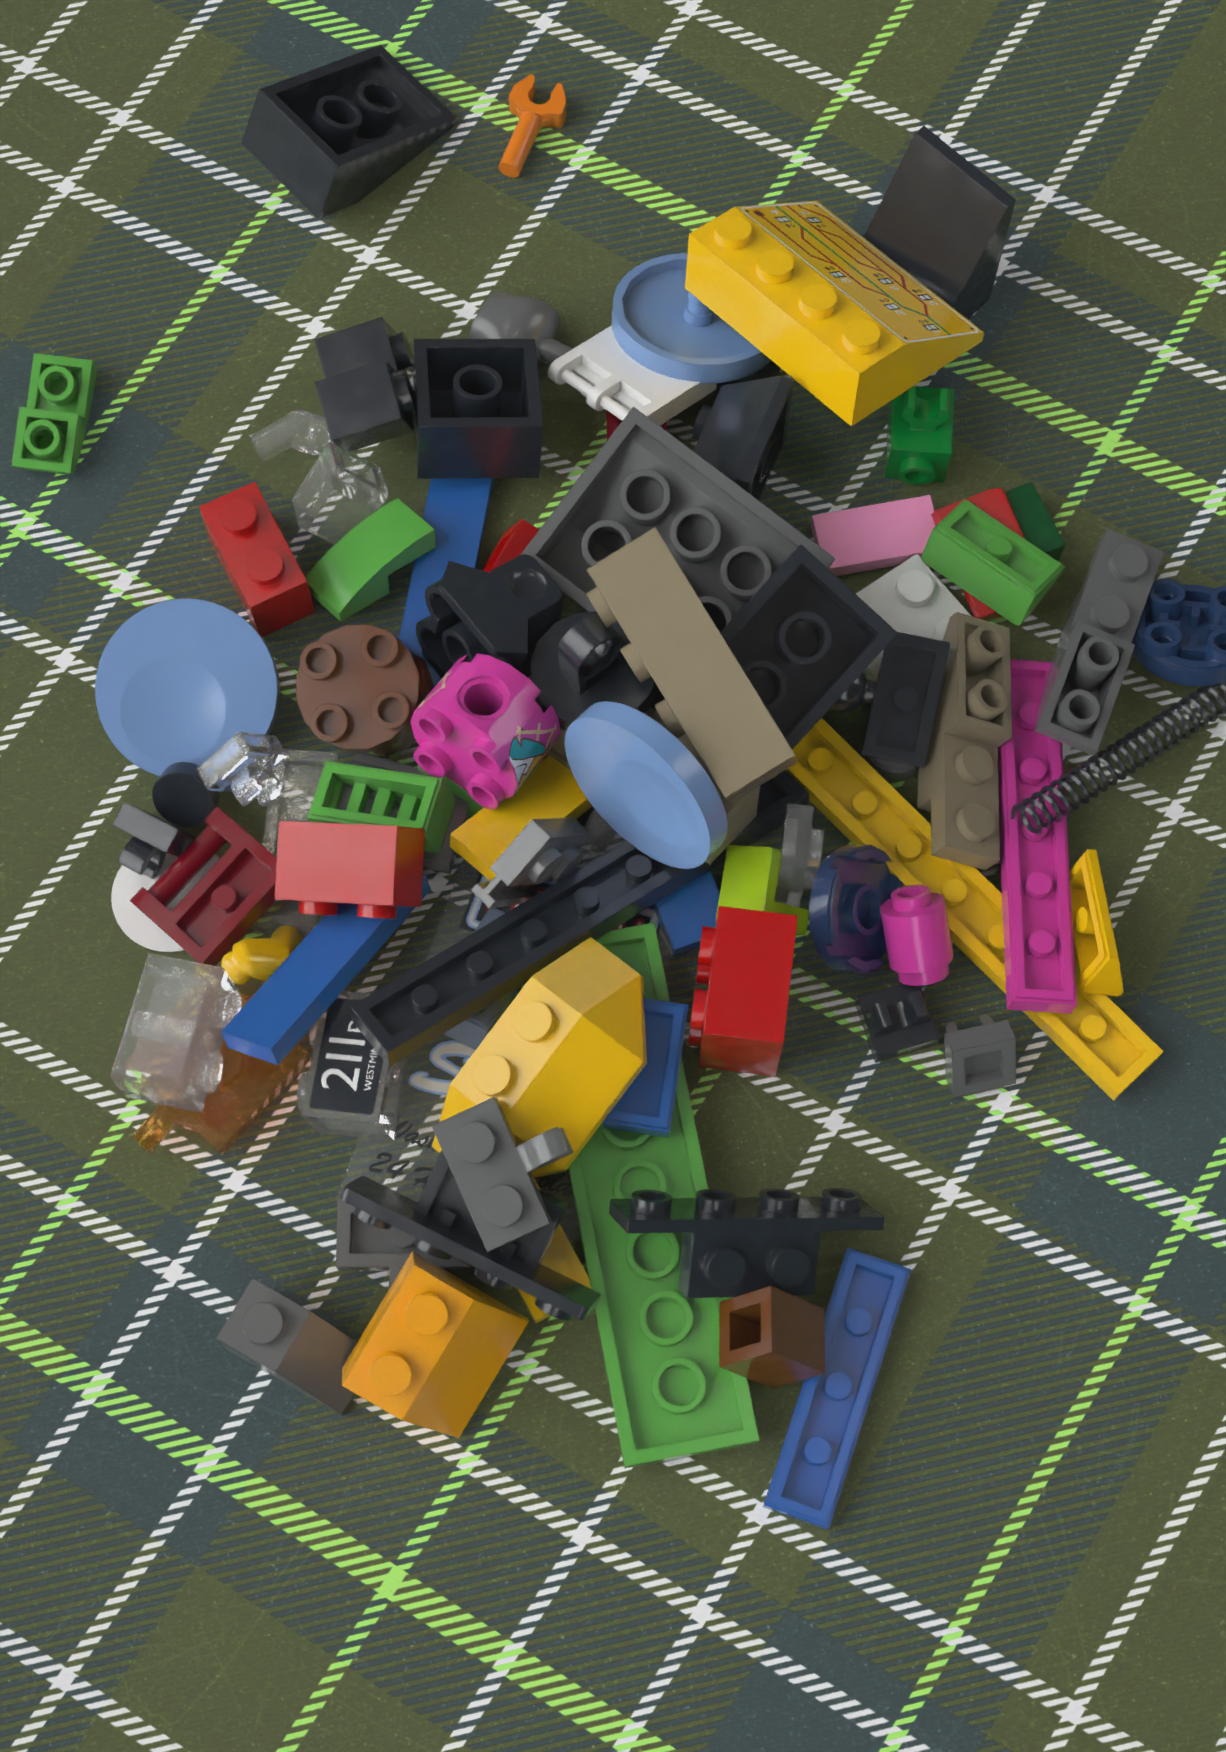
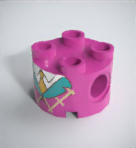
(483, 729)

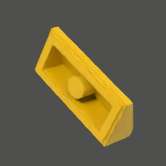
(1093, 935)

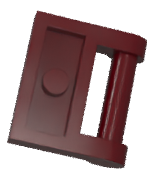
(223, 901)

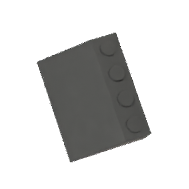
(708, 522)

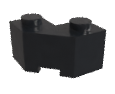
(366, 384)

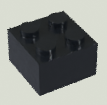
(477, 408)

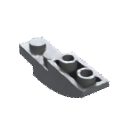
(1097, 642)

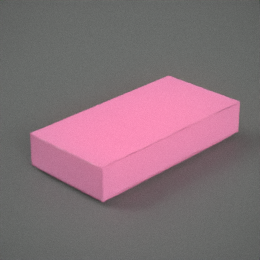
(874, 534)

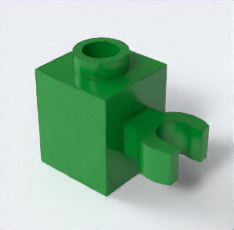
(920, 435)

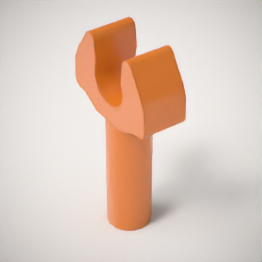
(531, 119)

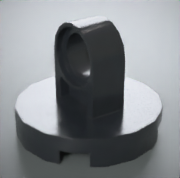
(583, 665)

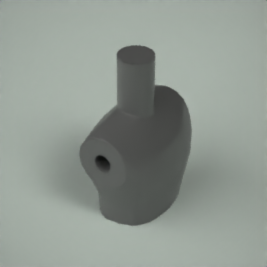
(520, 318)

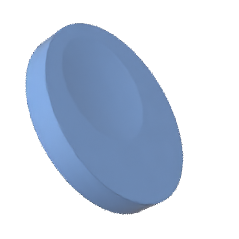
(674, 331)
(184, 683)
(646, 784)

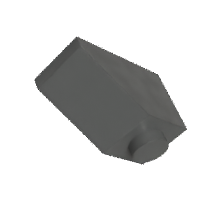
(290, 1345)

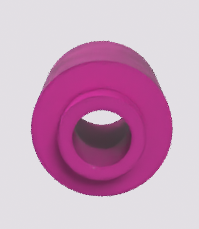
(917, 935)

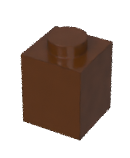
(771, 1337)

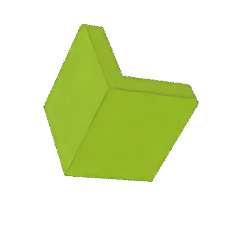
(751, 882)

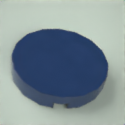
(847, 907)

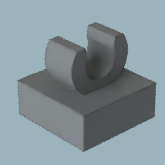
(979, 1056)

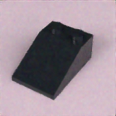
(343, 128)
(944, 223)

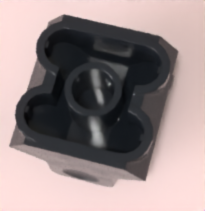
(489, 613)

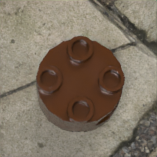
(362, 689)

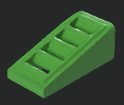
(425, 800)

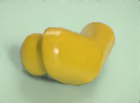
(260, 956)

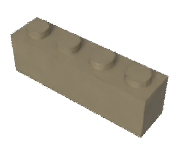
(690, 664)

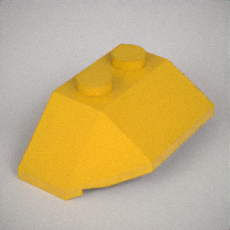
(560, 1050)

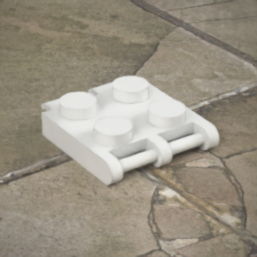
(618, 382)

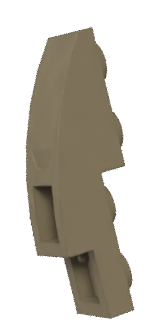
(962, 752)

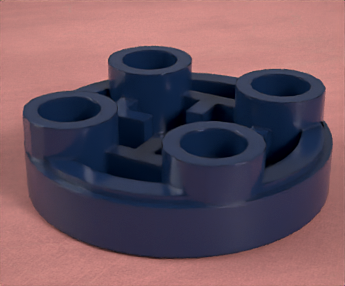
(1183, 633)

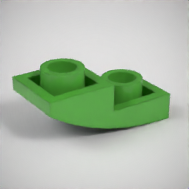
(56, 414)
(359, 564)

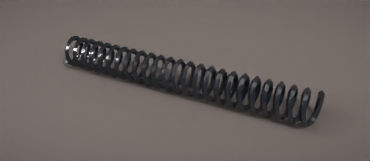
(1115, 755)

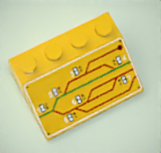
(824, 304)

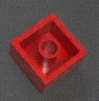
(747, 996)

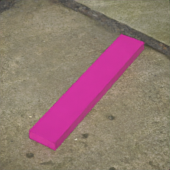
(1034, 865)

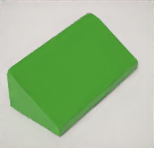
(991, 562)

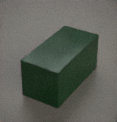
(1035, 520)

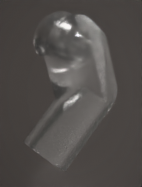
(294, 431)

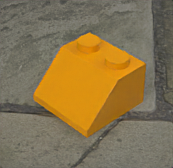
(432, 1348)

